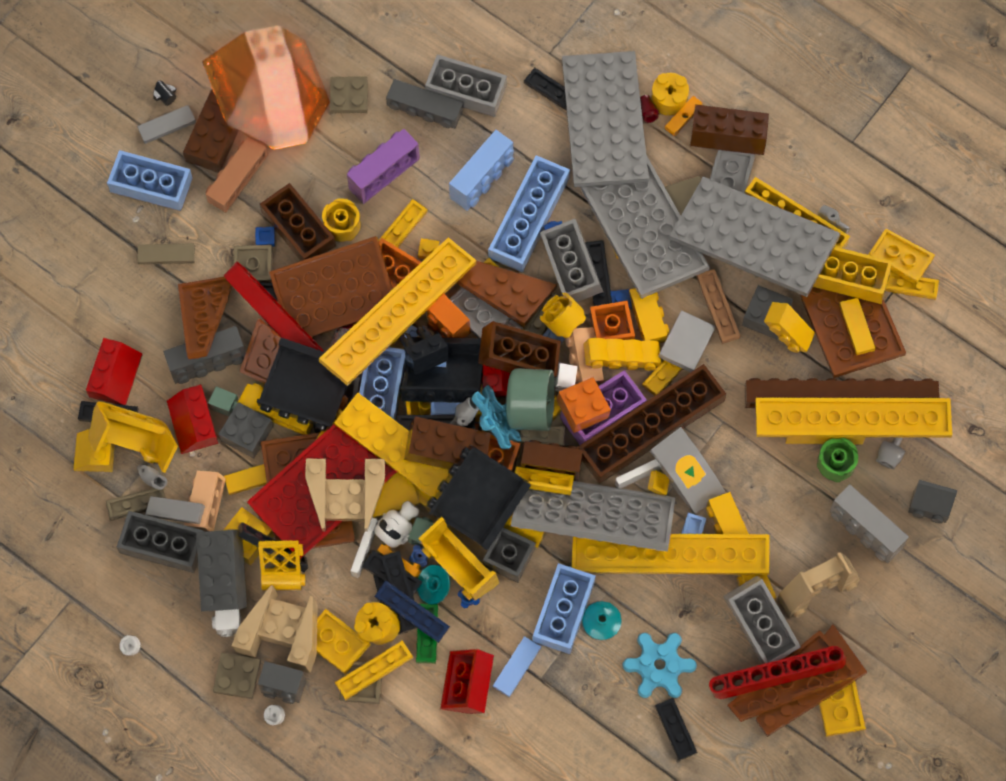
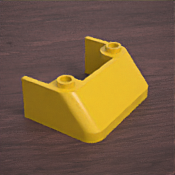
(132, 431)
(457, 561)

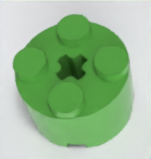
(834, 449)

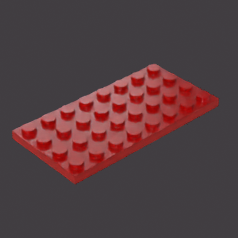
(286, 500)

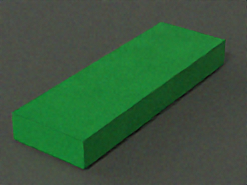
(426, 646)

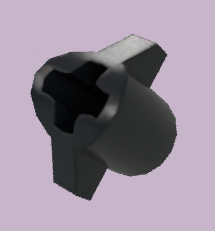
(164, 93)

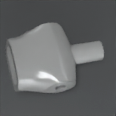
(832, 216)
(465, 413)
(890, 453)
(152, 477)

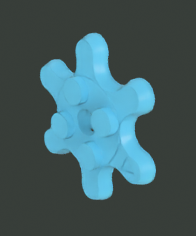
(495, 417)
(665, 677)

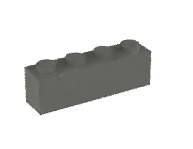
(424, 103)

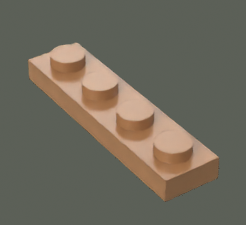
(718, 306)

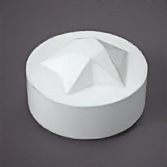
(130, 645)
(274, 714)

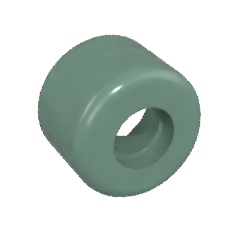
(530, 399)

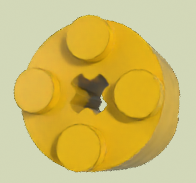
(669, 93)
(335, 212)
(562, 315)
(367, 620)

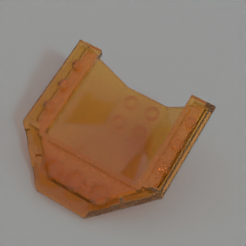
(268, 86)

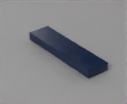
(412, 611)

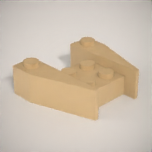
(345, 498)
(805, 585)
(281, 625)

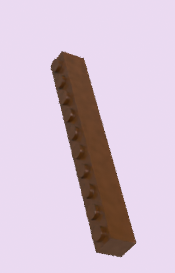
(832, 388)

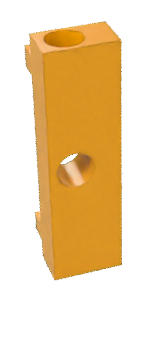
(678, 121)
(412, 569)

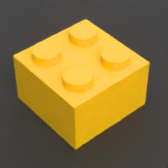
(250, 551)

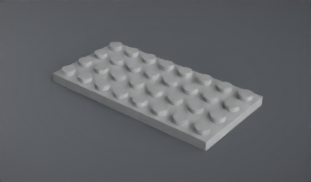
(604, 119)
(638, 227)
(755, 236)
(599, 515)

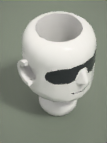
(395, 525)

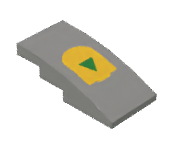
(687, 470)

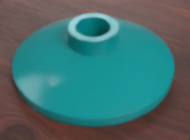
(434, 584)
(601, 630)

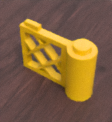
(281, 576)

